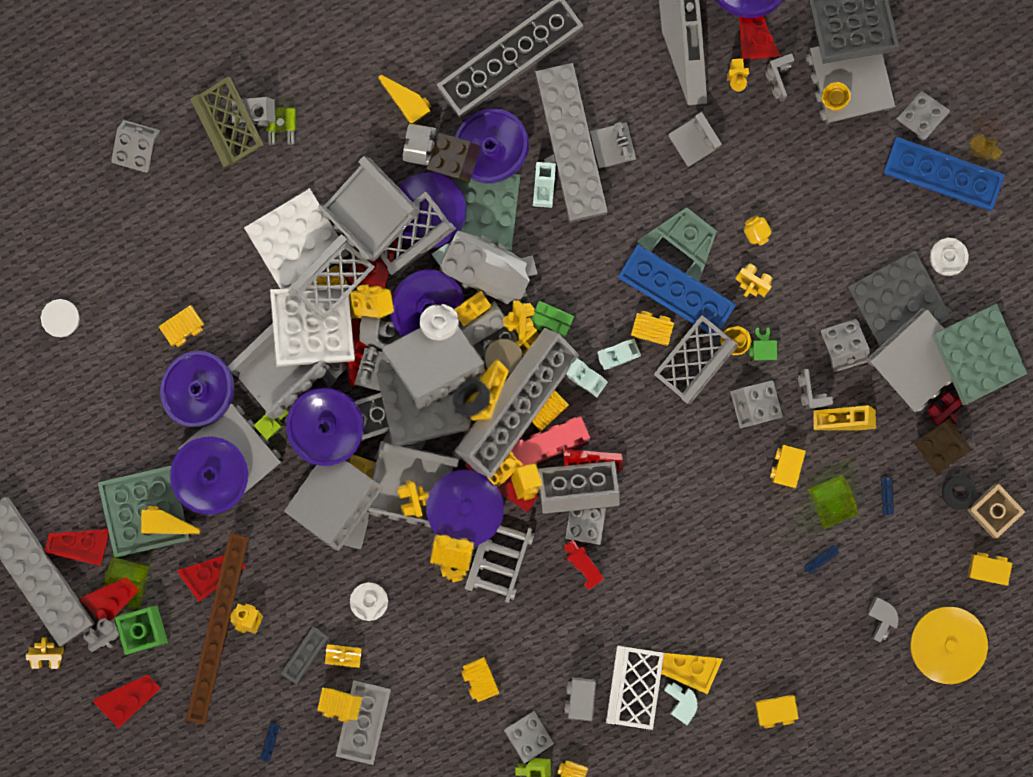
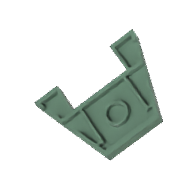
(688, 234)

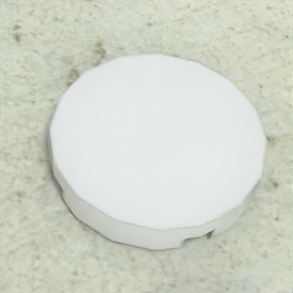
(943, 259)
(60, 318)
(439, 322)
(374, 601)

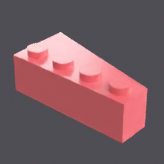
(552, 442)

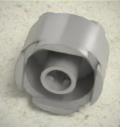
(419, 144)
(377, 331)

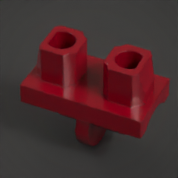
(947, 411)

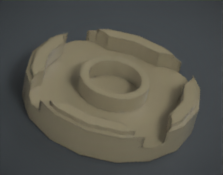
(505, 351)

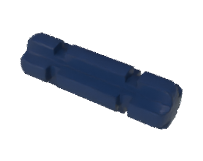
(887, 496)
(821, 559)
(269, 742)

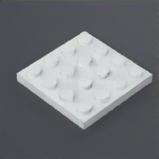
(292, 238)
(303, 336)

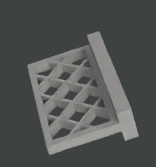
(424, 244)
(315, 270)
(705, 373)

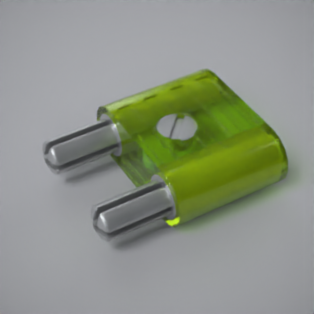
(284, 122)

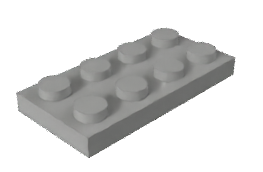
(361, 736)

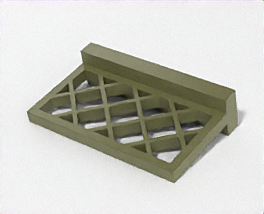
(216, 129)

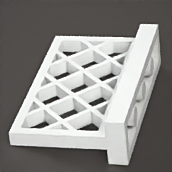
(619, 680)

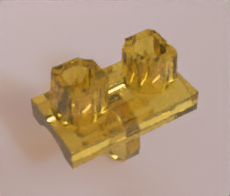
(985, 148)

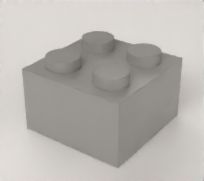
(581, 698)

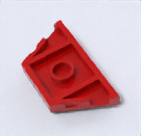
(379, 274)

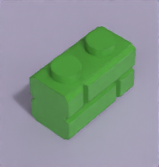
(552, 319)

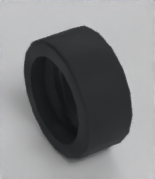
(466, 390)

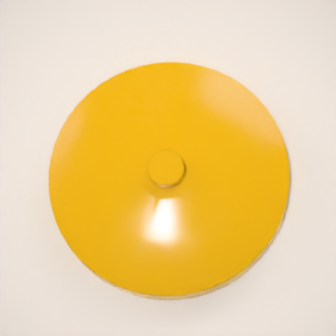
(949, 645)

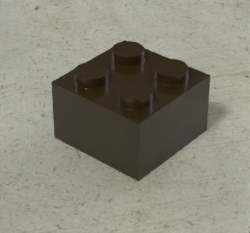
(454, 157)
(942, 446)

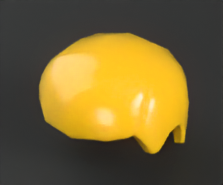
(836, 96)
(740, 336)

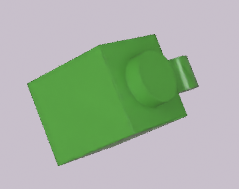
(764, 349)

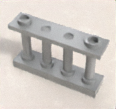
(480, 563)

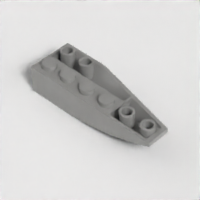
(684, 42)
(487, 329)

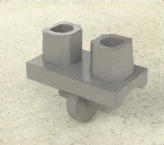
(104, 635)

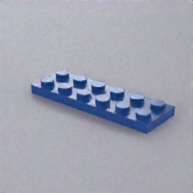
(943, 174)
(675, 289)

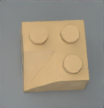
(996, 510)

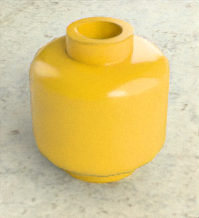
(757, 230)

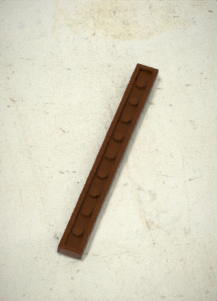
(217, 628)

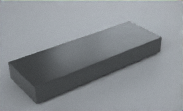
(304, 655)

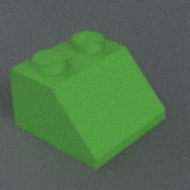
(141, 630)

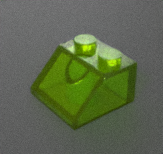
(833, 501)
(135, 572)

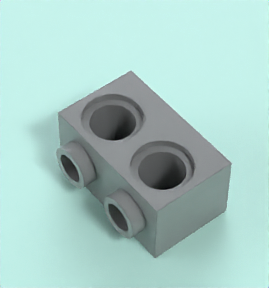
(254, 107)

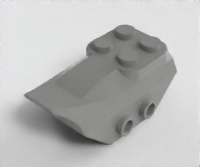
(485, 267)

